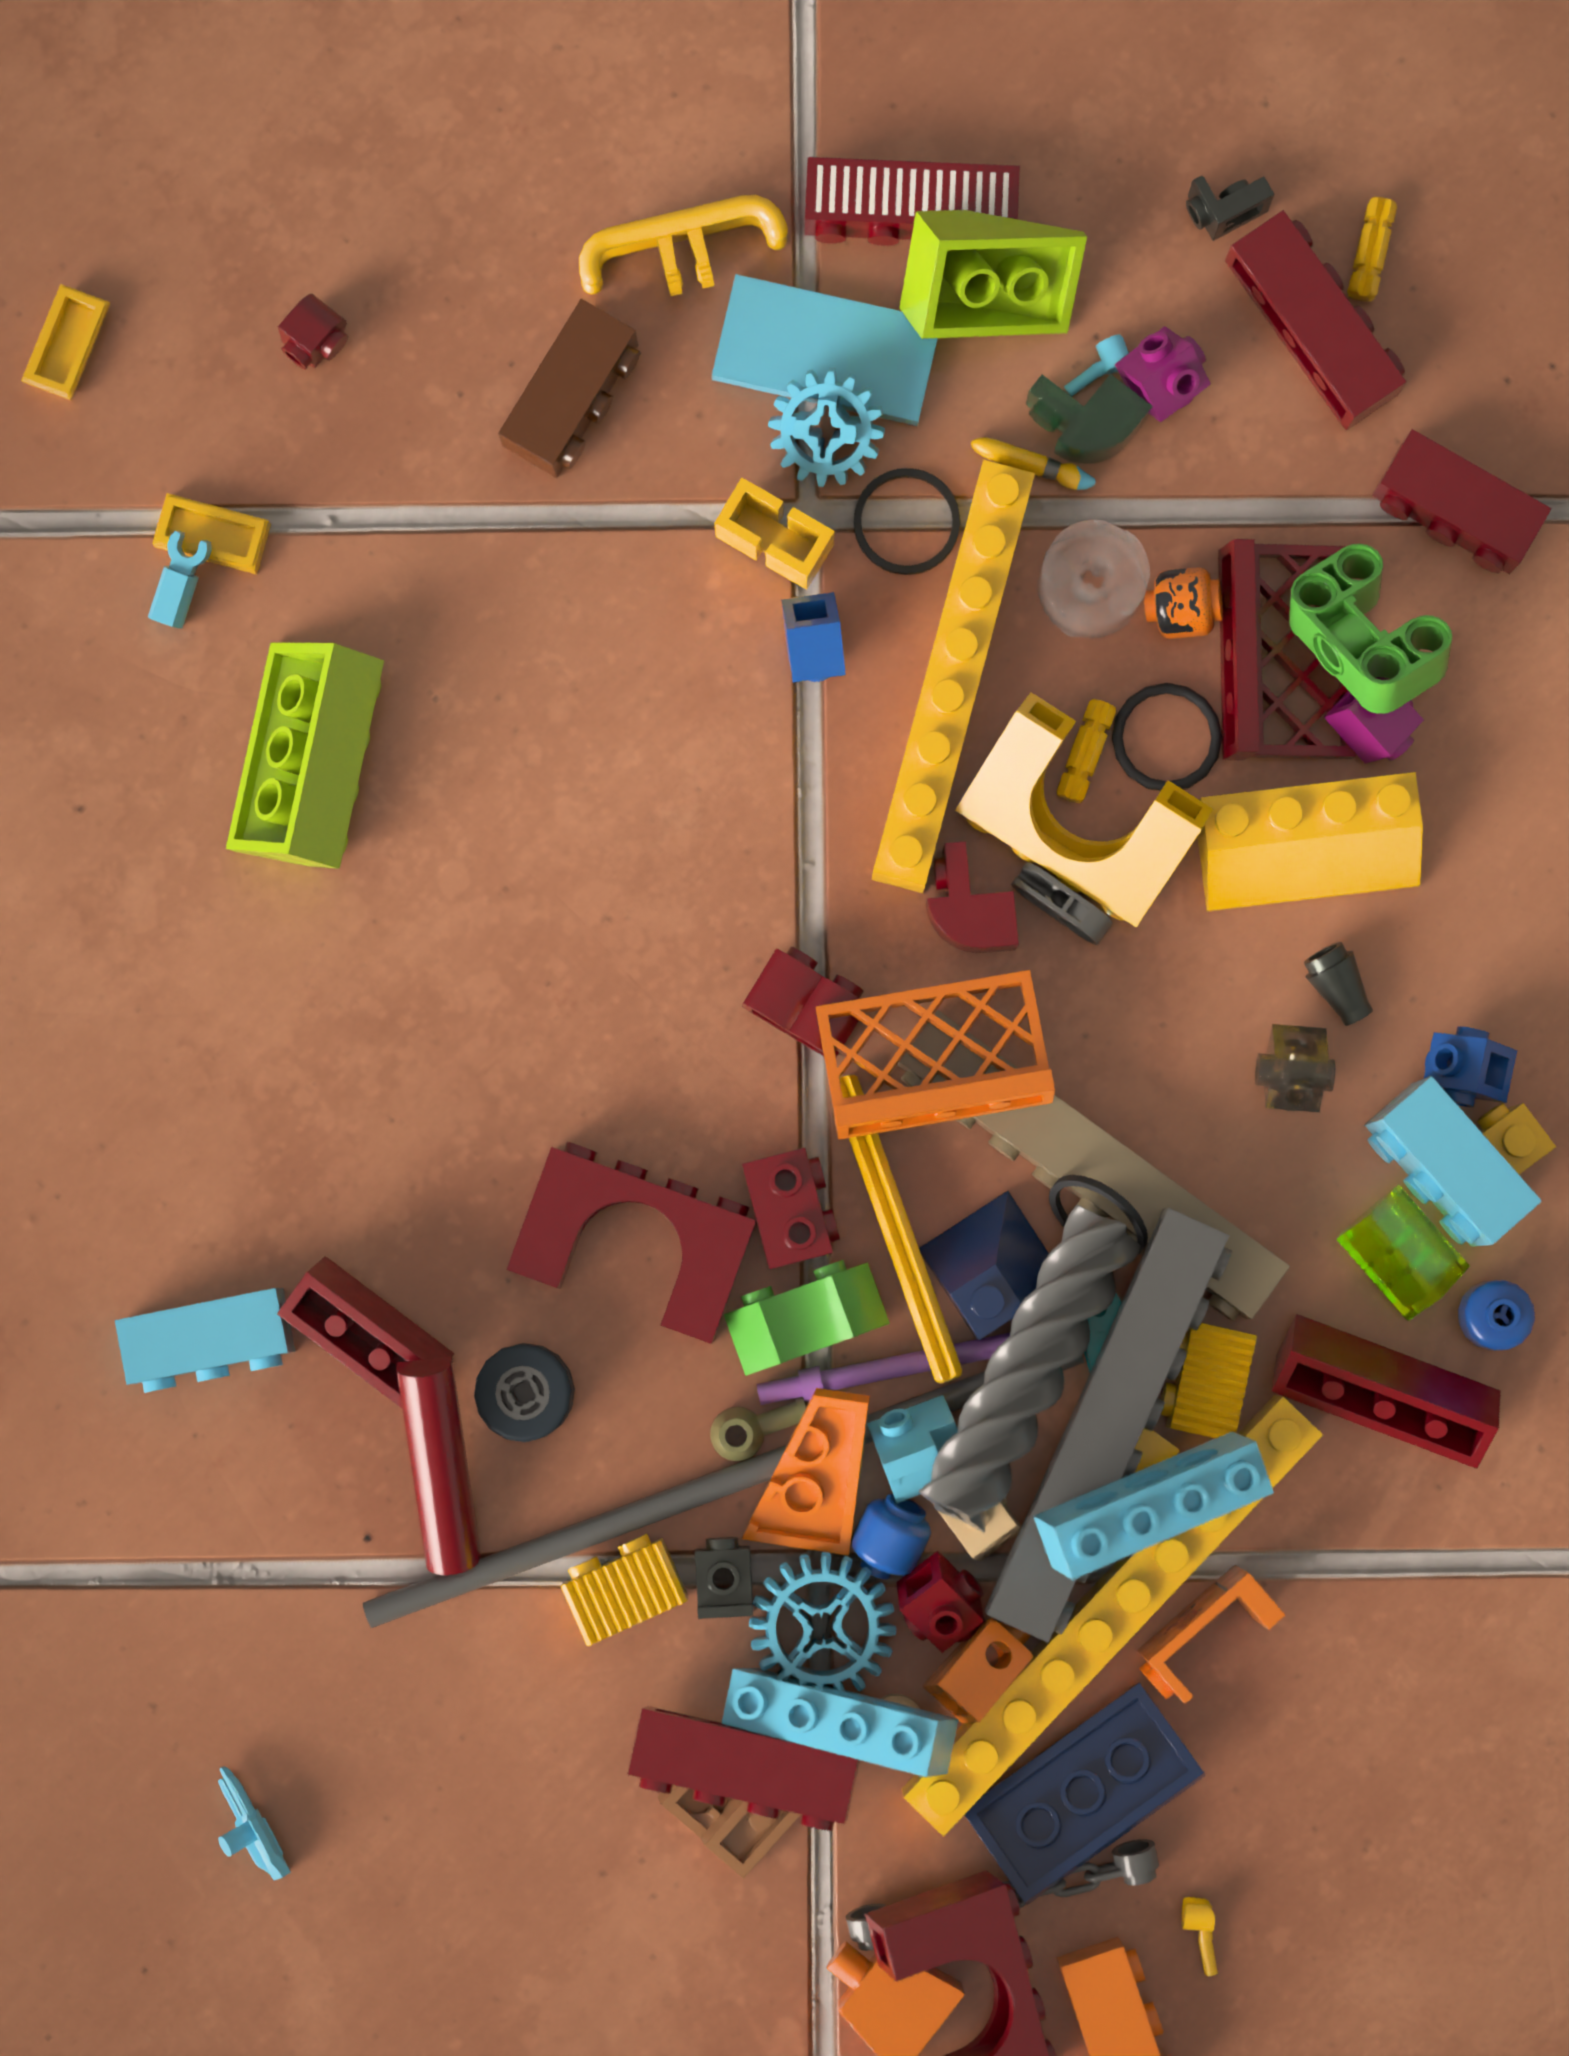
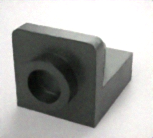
(1236, 206)

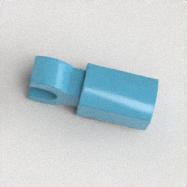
(177, 582)

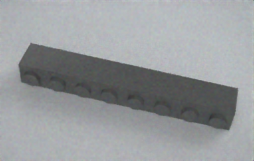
(1113, 1409)

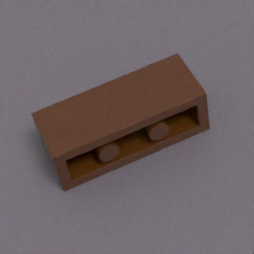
(570, 389)

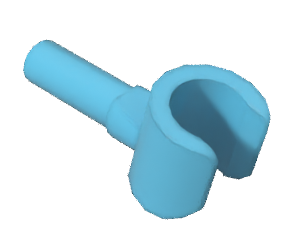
(1110, 352)

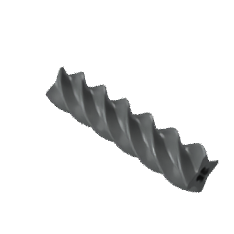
(1027, 1370)

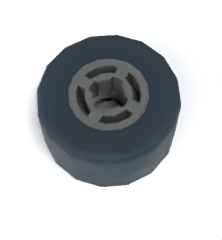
(542, 1392)

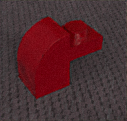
(965, 920)

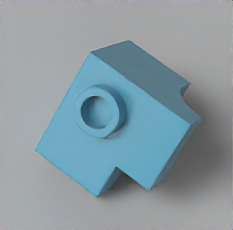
(910, 1442)

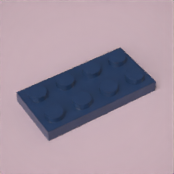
(1083, 1793)

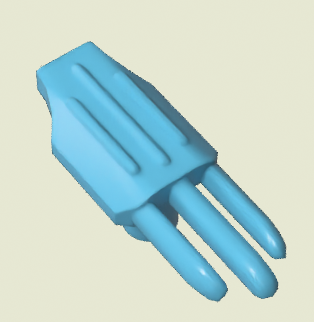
(251, 1830)

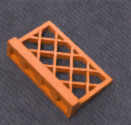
(941, 1100)

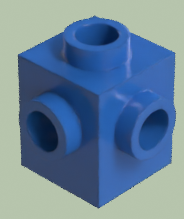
(1470, 1066)

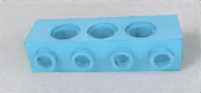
(1153, 1504)
(841, 1722)

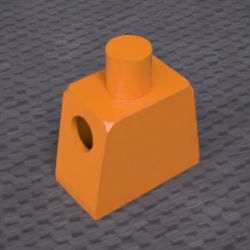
(968, 1682)
(891, 2014)

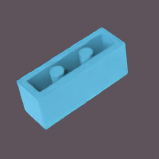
(204, 1339)

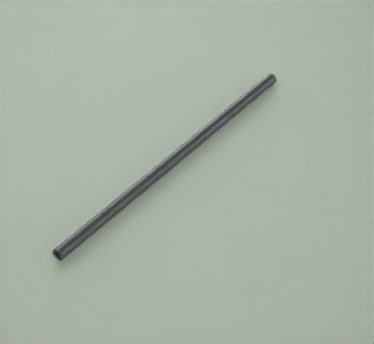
(621, 1520)

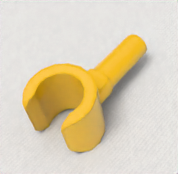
(1199, 1916)

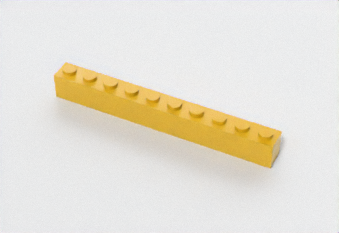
(1094, 1635)

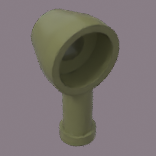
(755, 1426)

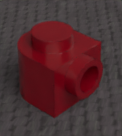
(312, 332)

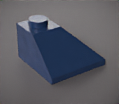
(987, 1264)

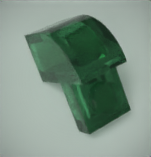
(1093, 430)

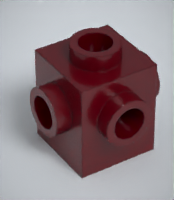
(940, 1602)

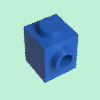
(813, 637)

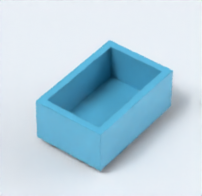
(1451, 1164)

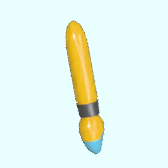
(1066, 474)

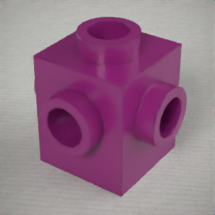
(1165, 371)

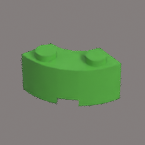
(806, 1318)

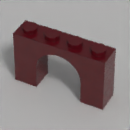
(578, 1188)
(973, 1923)

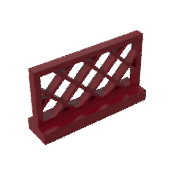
(1242, 655)

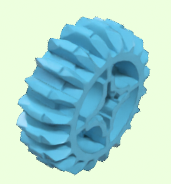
(852, 1588)

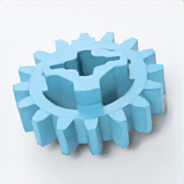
(802, 424)

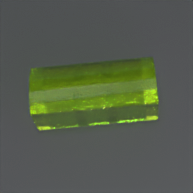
(1403, 1253)

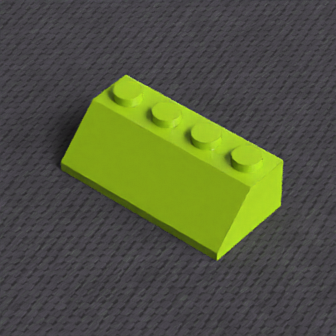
(305, 753)

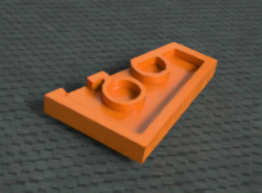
(817, 1479)

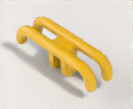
(677, 226)

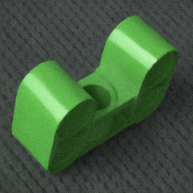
(1351, 644)

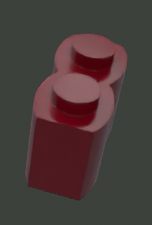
(789, 995)

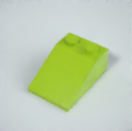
(989, 275)

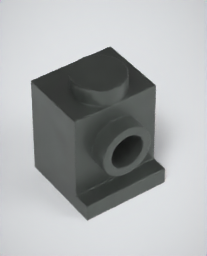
(729, 1601)

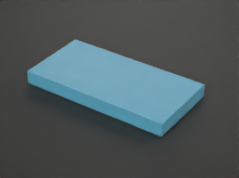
(785, 331)

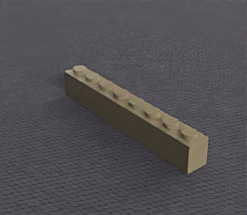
(1068, 1143)

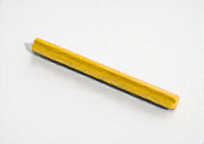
(903, 1248)

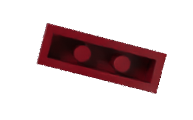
(1460, 503)
(357, 1326)

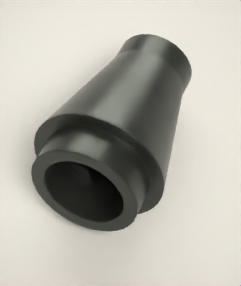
(1338, 981)

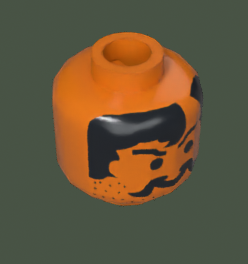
(1184, 603)

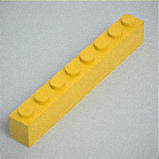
(952, 676)

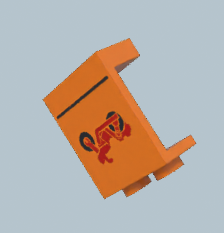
(1230, 1586)

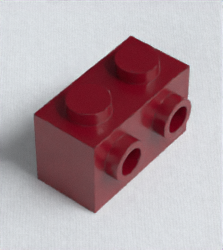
(789, 1208)

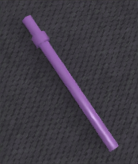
(869, 1371)

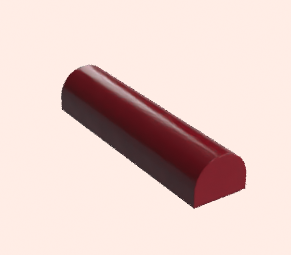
(439, 1465)

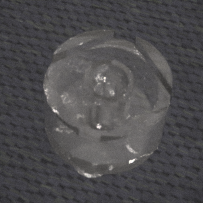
(1106, 552)

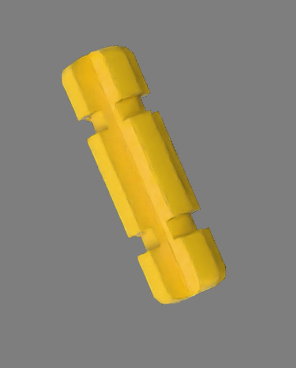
(1372, 249)
(1086, 751)

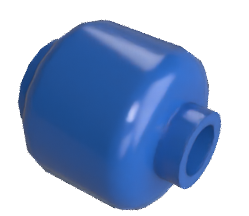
(1477, 1315)
(891, 1537)

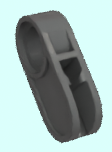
(1062, 903)

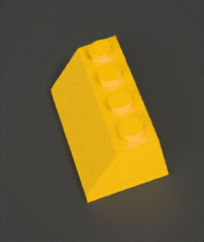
(1311, 842)

